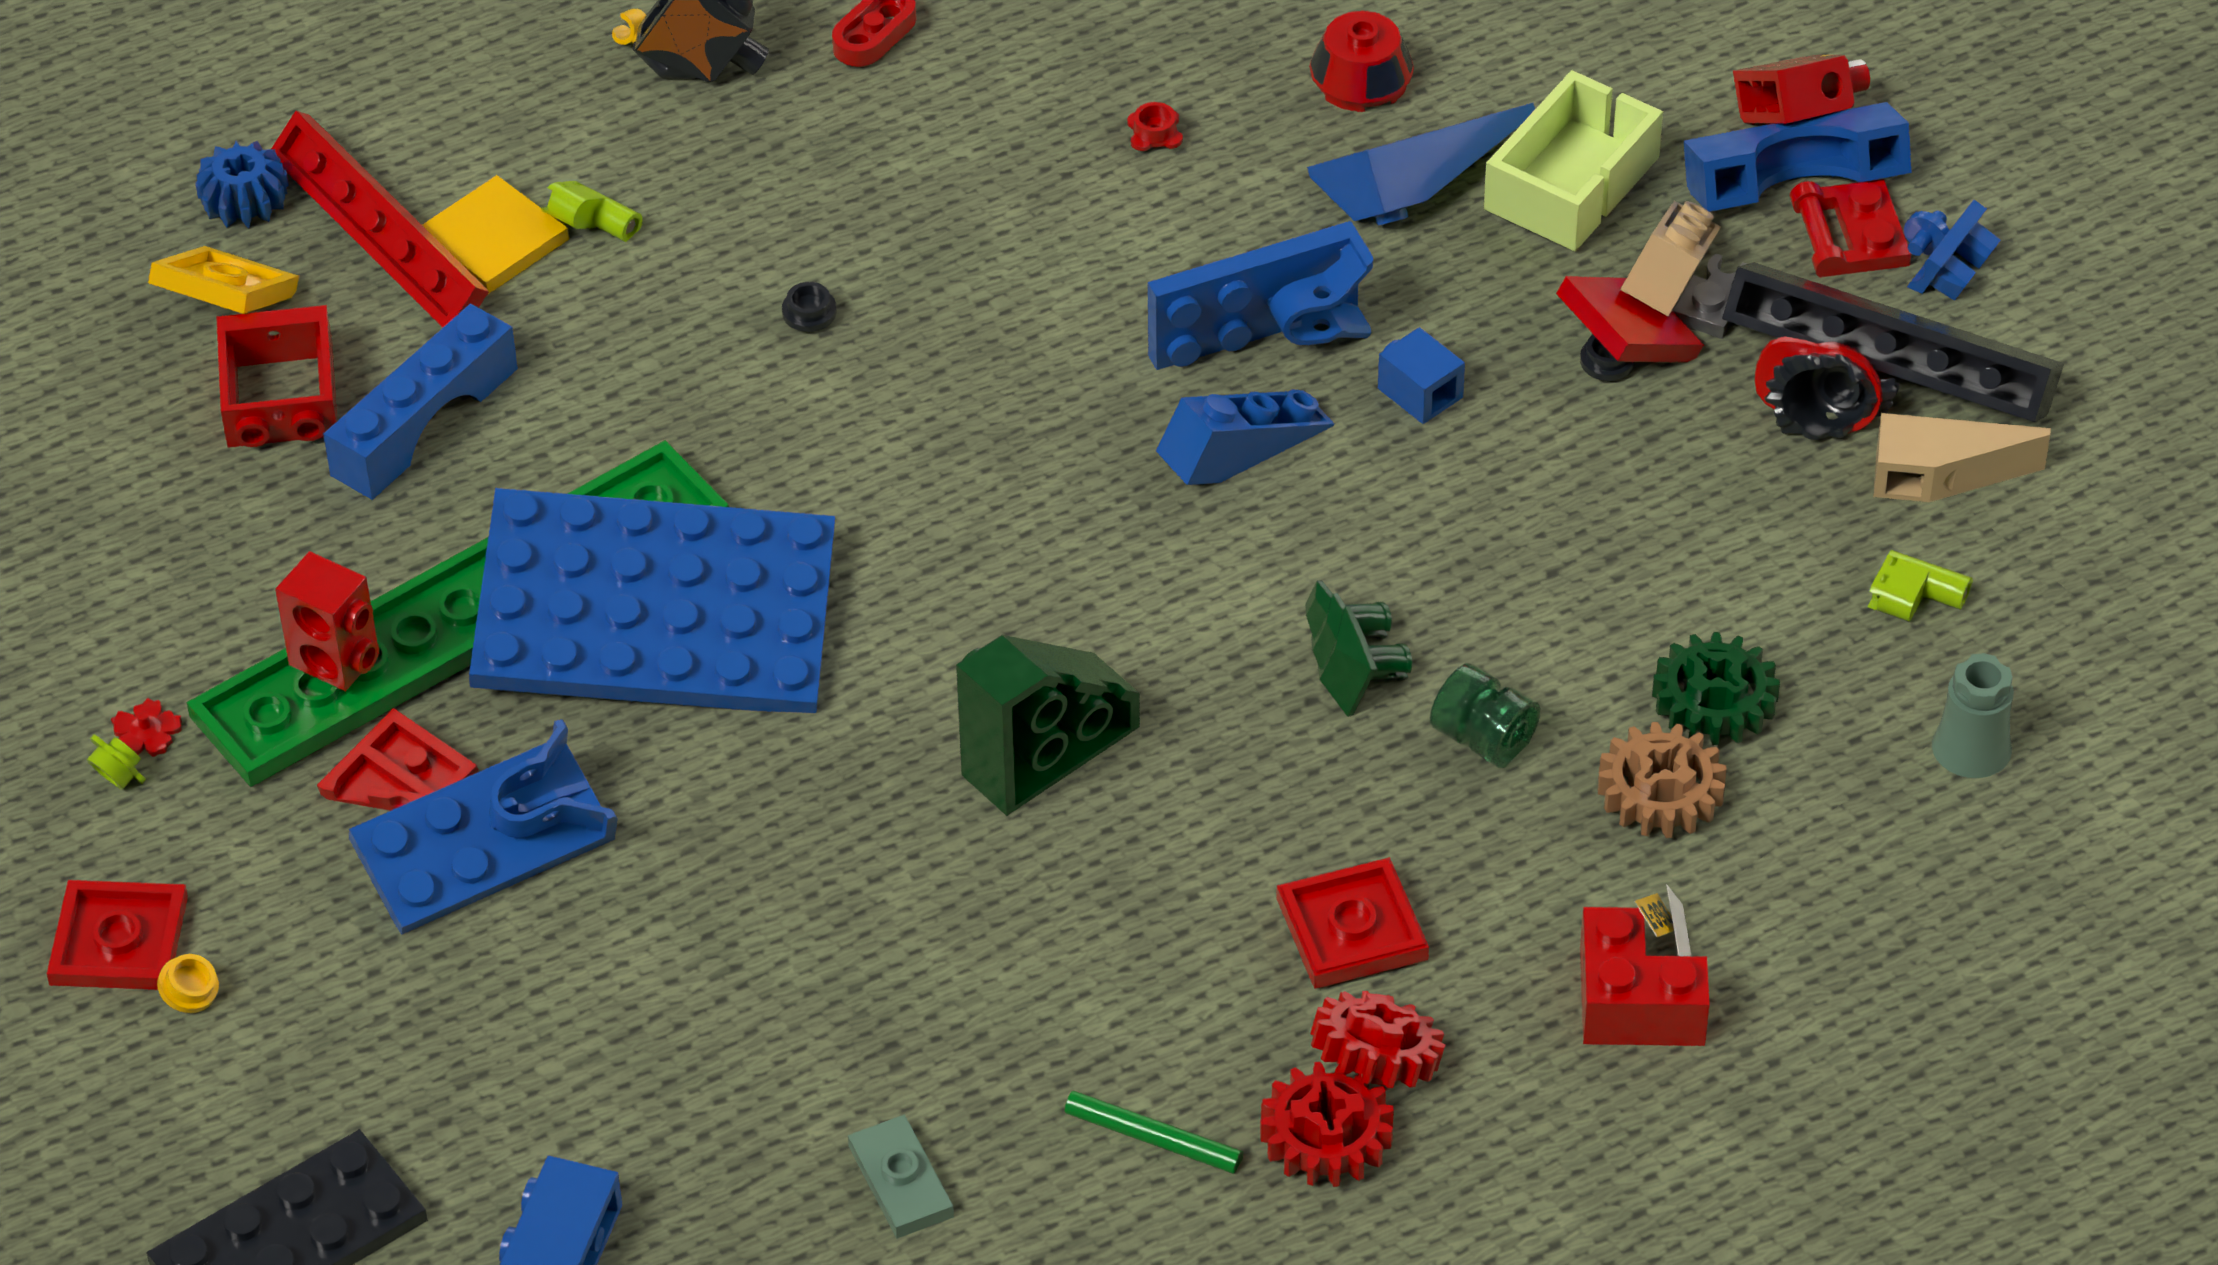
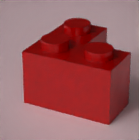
(1636, 995)

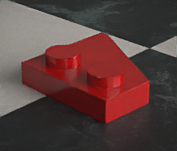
(394, 766)

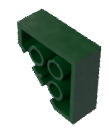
(1036, 716)

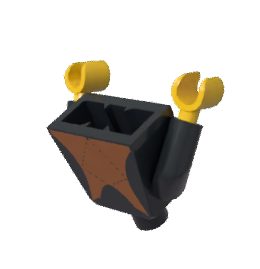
(693, 37)

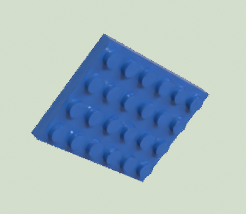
(653, 602)

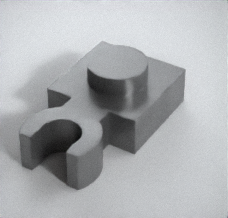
(1705, 300)

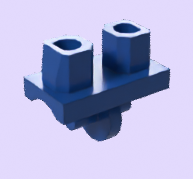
(1931, 236)

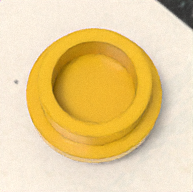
(188, 983)

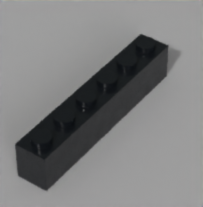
(1895, 341)

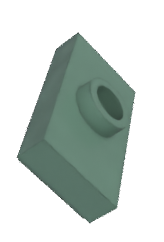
(900, 1176)

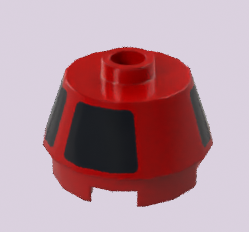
(1361, 61)

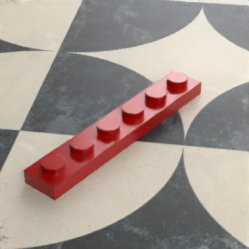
(376, 220)

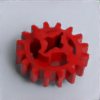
(1377, 1039)
(1299, 1134)

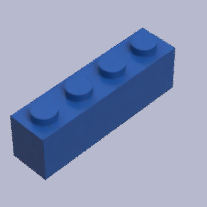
(564, 1216)

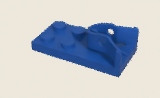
(1260, 295)
(482, 833)

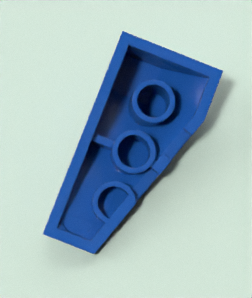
(1412, 169)

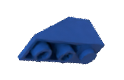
(1228, 434)

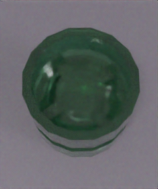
(1478, 711)

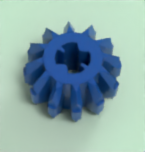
(241, 183)

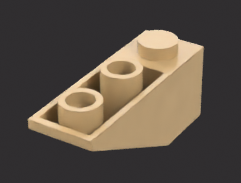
(1671, 256)
(1947, 457)

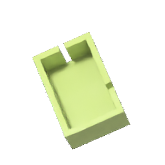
(1565, 167)

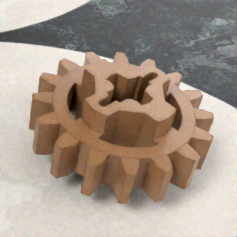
(1661, 779)

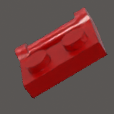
(1866, 222)

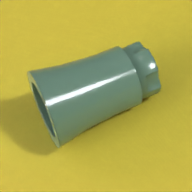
(1975, 722)

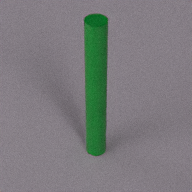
(1153, 1132)

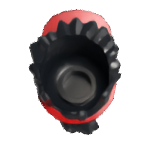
(1811, 378)

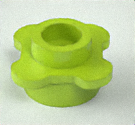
(115, 762)

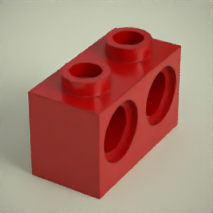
(327, 621)

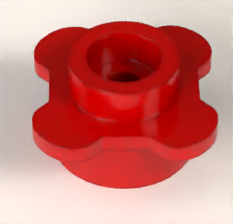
(1154, 127)

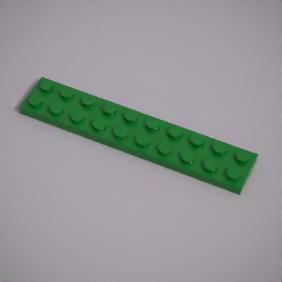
(423, 634)

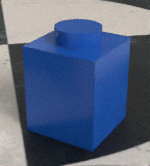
(1421, 375)

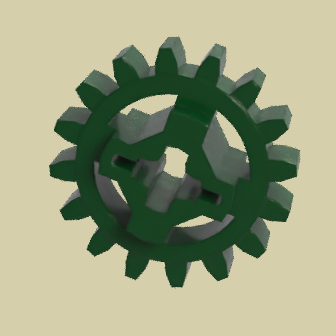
(1716, 688)

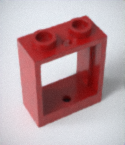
(246, 342)

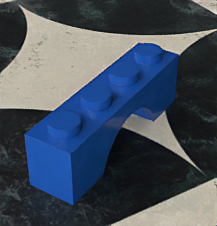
(1849, 143)
(381, 431)

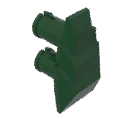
(1342, 651)

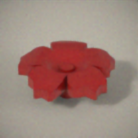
(147, 727)

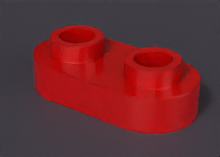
(867, 33)

